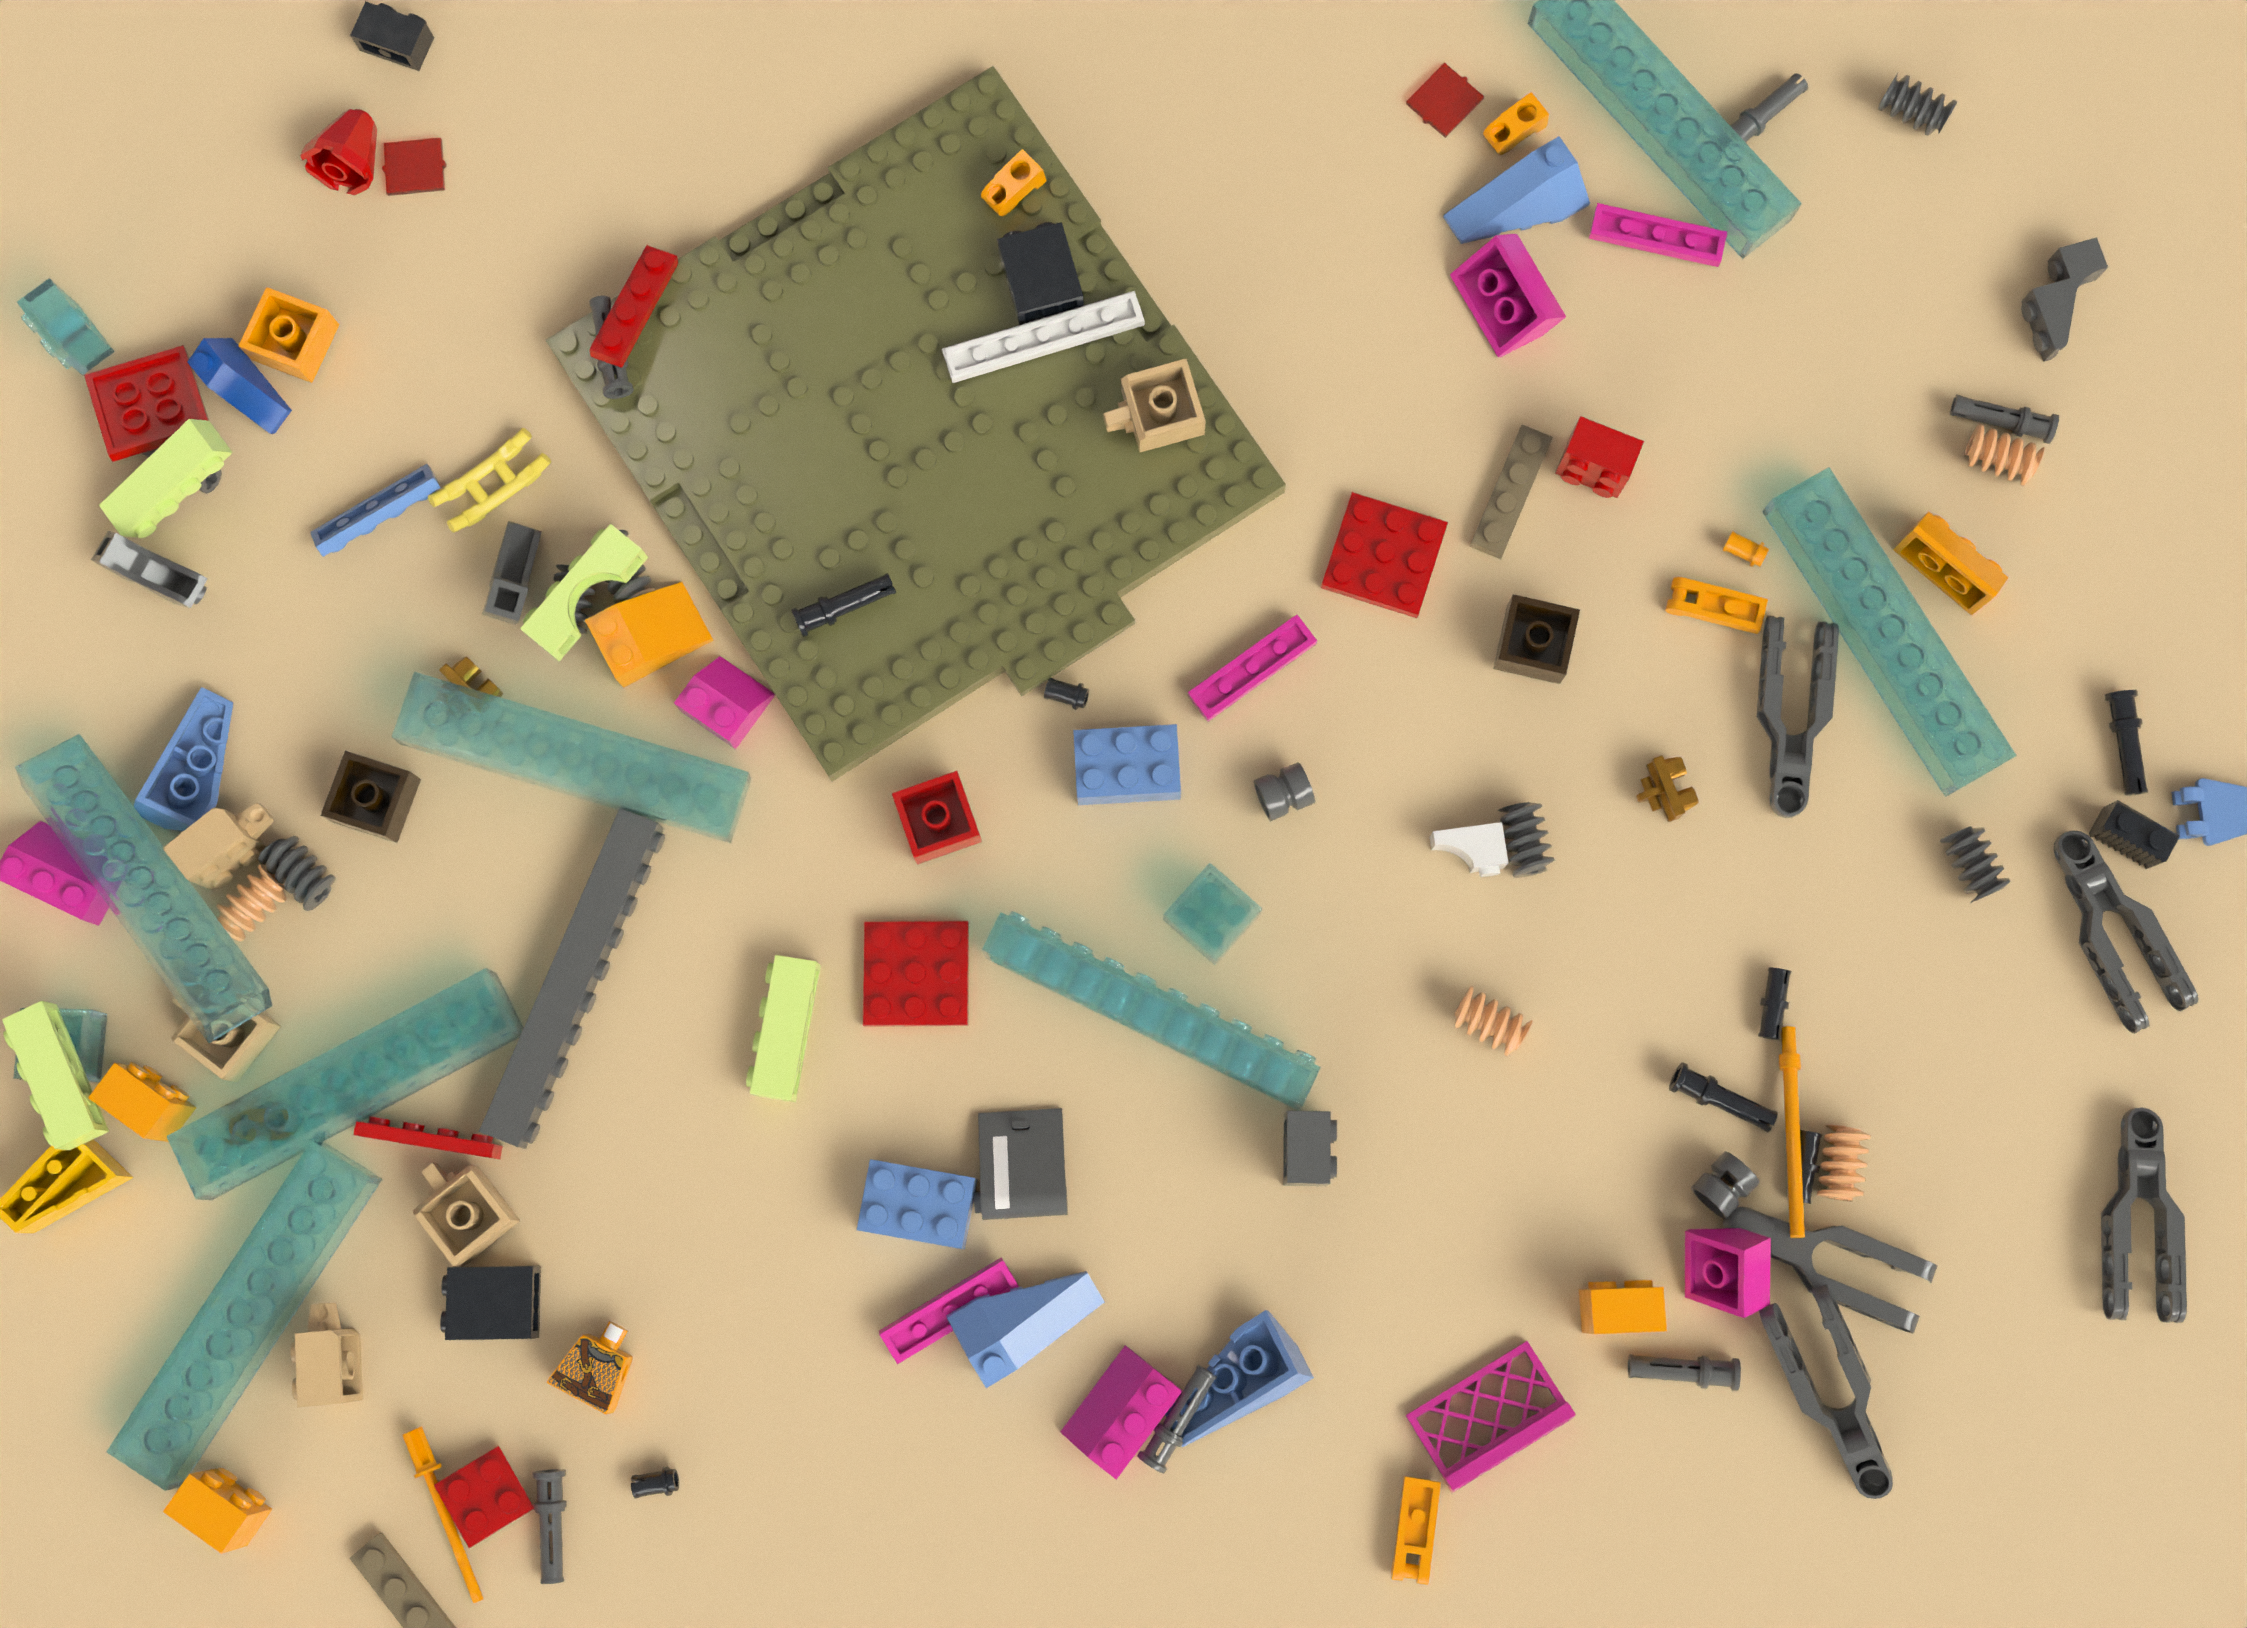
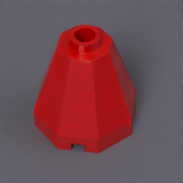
(344, 152)

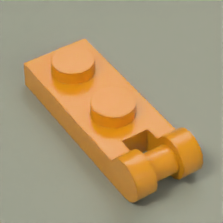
(1717, 605)
(1416, 1528)

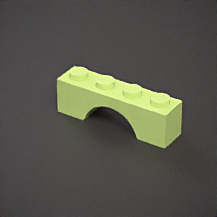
(609, 558)

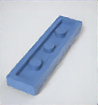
(374, 510)

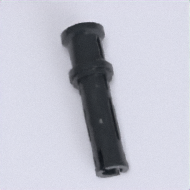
(828, 610)
(2126, 725)
(1707, 1091)

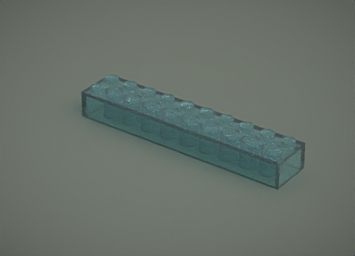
(1667, 118)
(1888, 632)
(571, 757)
(144, 888)
(1151, 1011)
(345, 1085)
(244, 1316)

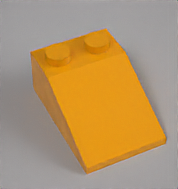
(648, 632)

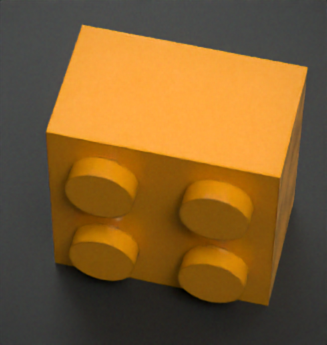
(289, 334)
(142, 1101)
(1622, 1310)
(218, 1509)

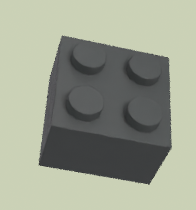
(1308, 1148)

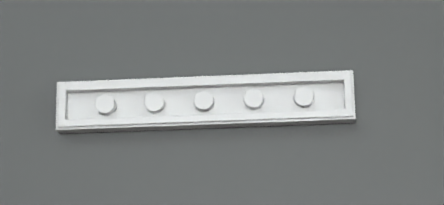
(1043, 336)

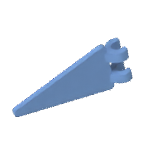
(2220, 809)

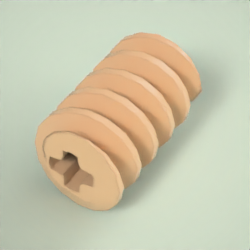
(2003, 454)
(250, 904)
(1491, 1022)
(1843, 1163)

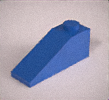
(239, 382)

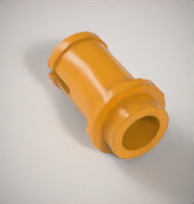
(1746, 549)

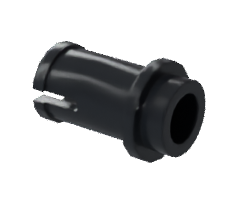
(1067, 693)
(655, 1483)

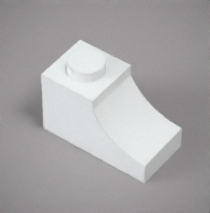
(1479, 846)

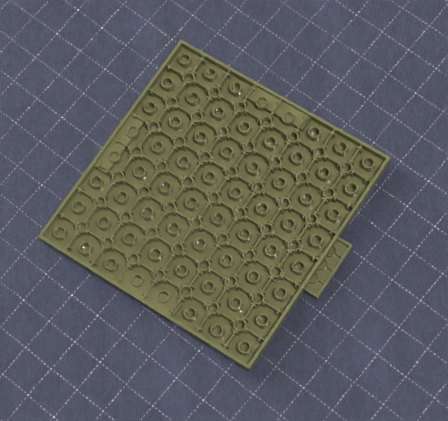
(815, 439)

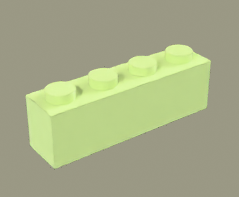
(166, 479)
(784, 1028)
(54, 1076)

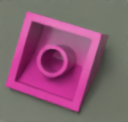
(724, 701)
(1728, 1269)

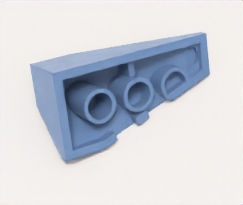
(1531, 192)
(191, 766)
(1015, 1326)
(1251, 1372)

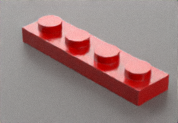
(633, 306)
(414, 1135)

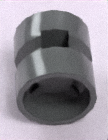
(1287, 790)
(1718, 1195)

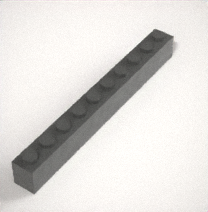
(572, 979)

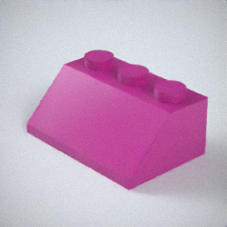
(1507, 294)
(47, 871)
(1120, 1412)

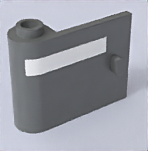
(1021, 1168)

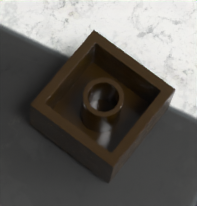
(1536, 639)
(370, 796)

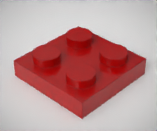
(483, 1497)

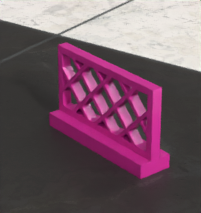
(1507, 1444)

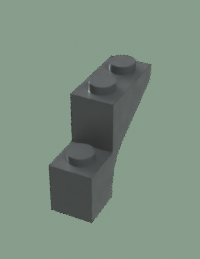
(2052, 305)
(150, 570)
(512, 573)

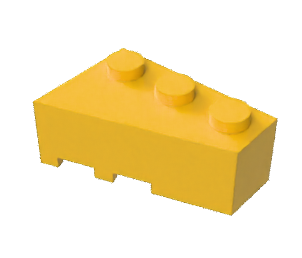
(59, 1185)

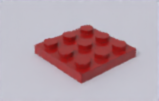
(144, 401)
(1384, 555)
(916, 973)

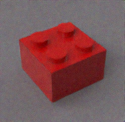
(1599, 458)
(936, 817)

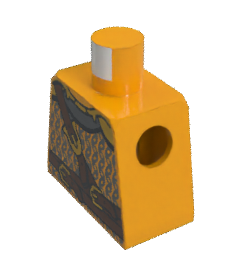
(595, 1369)

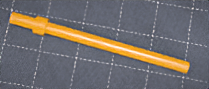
(1790, 1063)

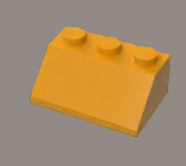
(1951, 563)

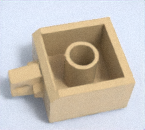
(1158, 406)
(219, 845)
(232, 1052)
(463, 1213)
(326, 1360)

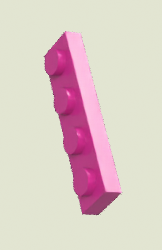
(1658, 235)
(1252, 668)
(929, 1321)

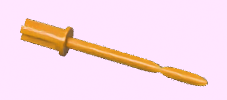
(425, 1465)

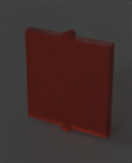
(1445, 100)
(414, 166)

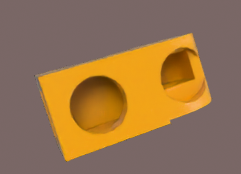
(1516, 124)
(1013, 183)

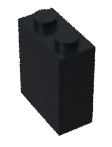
(1040, 272)
(491, 1303)

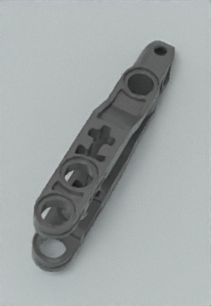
(1793, 753)
(2098, 891)
(2143, 1176)
(1798, 1254)
(1850, 1424)

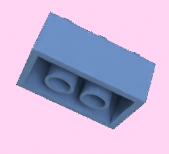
(1127, 764)
(917, 1204)

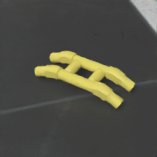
(495, 462)

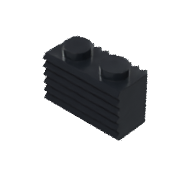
(2134, 834)

